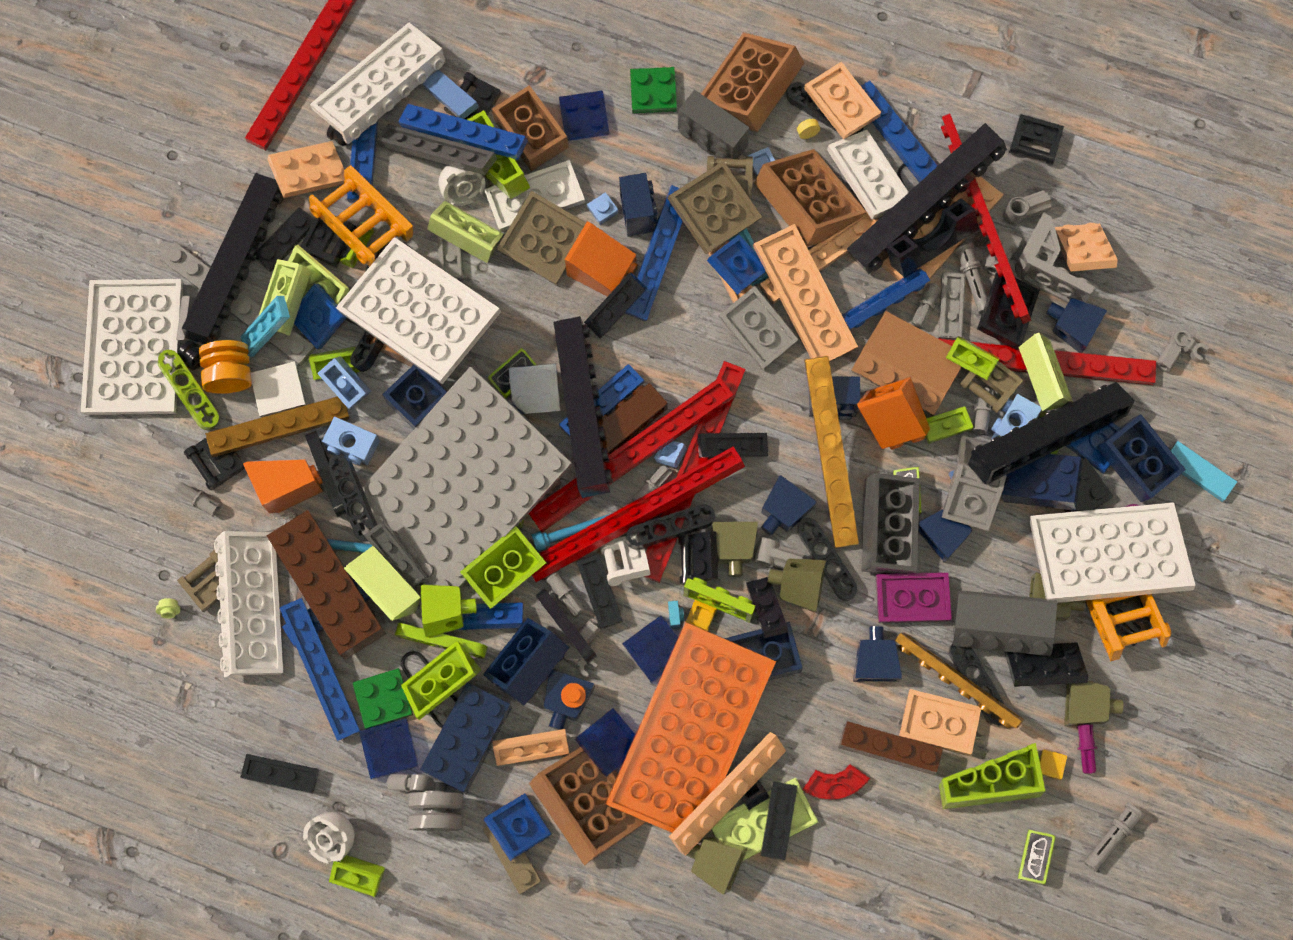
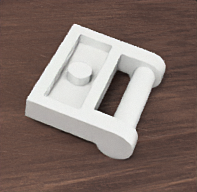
(634, 561)

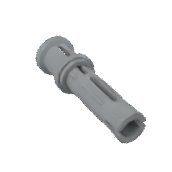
(968, 268)
(1121, 828)

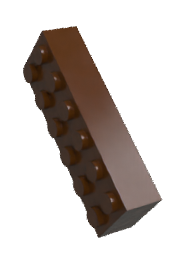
(326, 585)

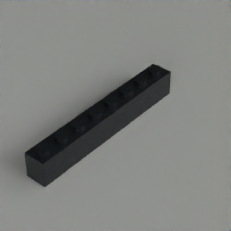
(928, 197)
(233, 260)
(581, 407)
(1050, 432)

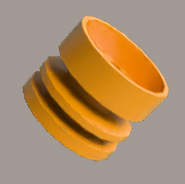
(225, 366)

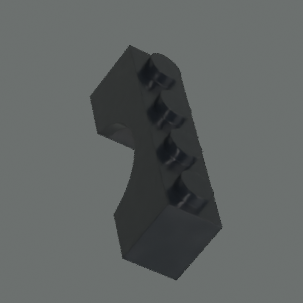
(954, 225)

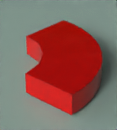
(835, 785)

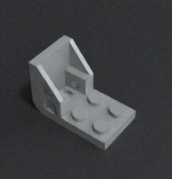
(1037, 267)
(968, 497)

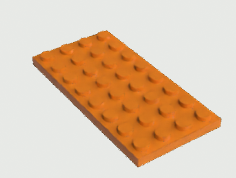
(690, 728)

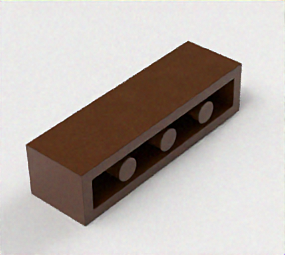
(632, 416)
(890, 748)

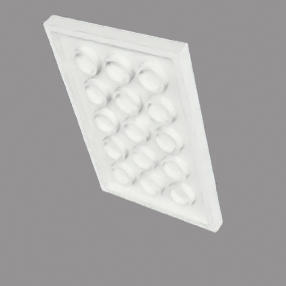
(418, 310)
(124, 337)
(1111, 553)

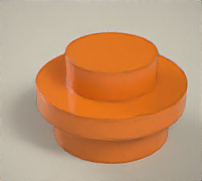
(573, 695)

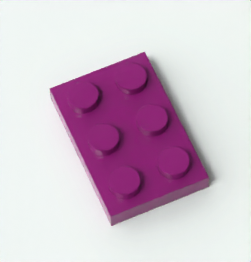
(913, 597)

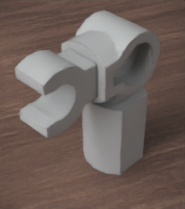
(1180, 342)
(588, 632)
(414, 783)

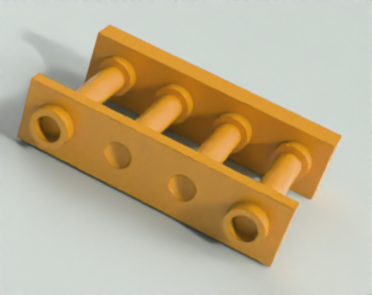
(368, 197)
(1106, 624)

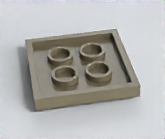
(714, 207)
(541, 237)

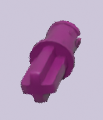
(1087, 747)

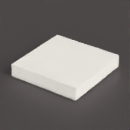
(277, 389)

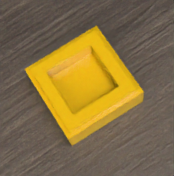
(701, 615)
(1052, 764)

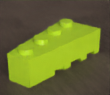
(505, 171)
(997, 780)

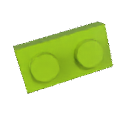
(948, 424)

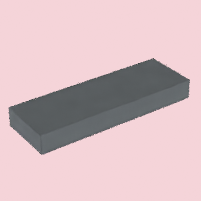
(396, 553)

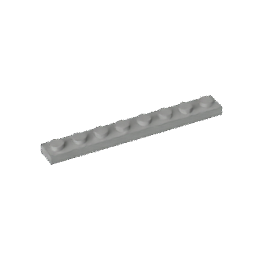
(243, 308)

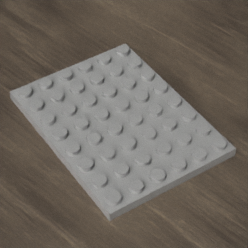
(463, 479)

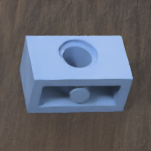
(344, 382)
(1020, 409)
(340, 432)

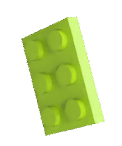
(719, 598)

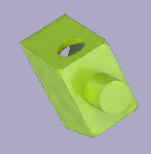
(444, 608)

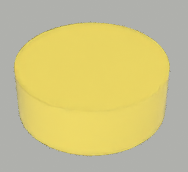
(808, 128)

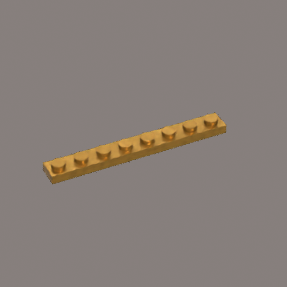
(831, 451)

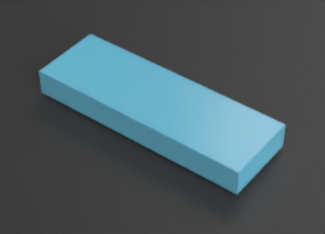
(1203, 472)

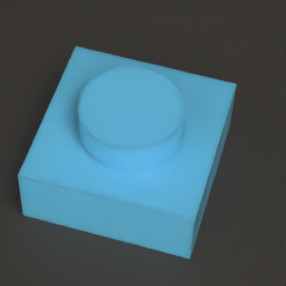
(676, 614)

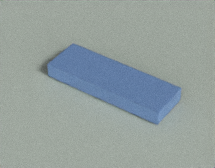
(450, 94)

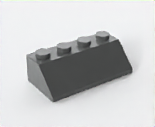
(890, 524)
(1004, 623)

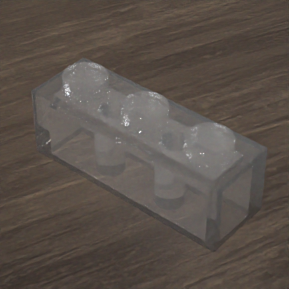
(271, 522)

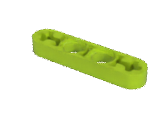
(185, 391)
(440, 640)

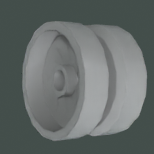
(435, 808)

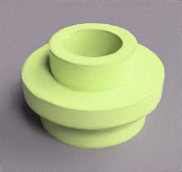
(168, 608)

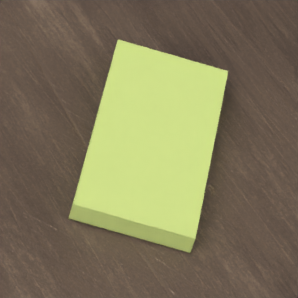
(748, 826)

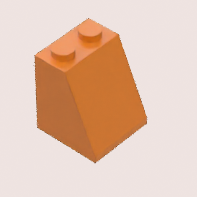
(599, 260)
(894, 414)
(283, 482)

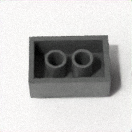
(712, 127)

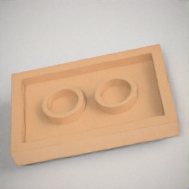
(842, 100)
(307, 169)
(1085, 247)
(940, 722)

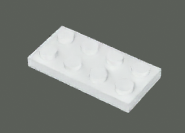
(868, 173)
(553, 183)

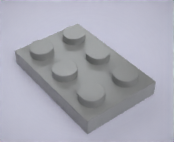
(758, 327)

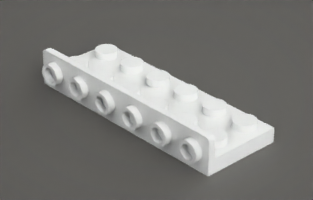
(379, 82)
(248, 604)

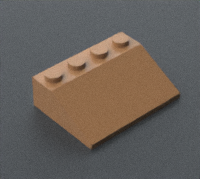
(754, 78)
(809, 196)
(904, 351)
(576, 799)

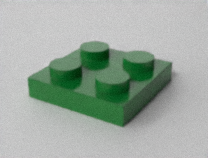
(653, 90)
(382, 699)

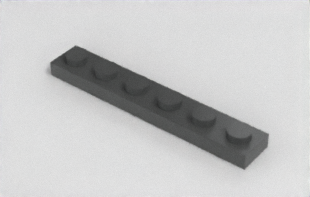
(436, 149)

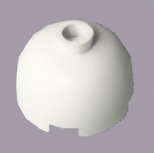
(460, 185)
(329, 836)

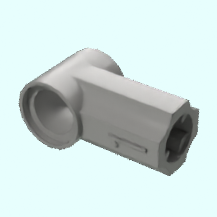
(1027, 206)
(1010, 243)
(771, 554)

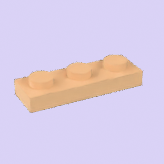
(530, 747)

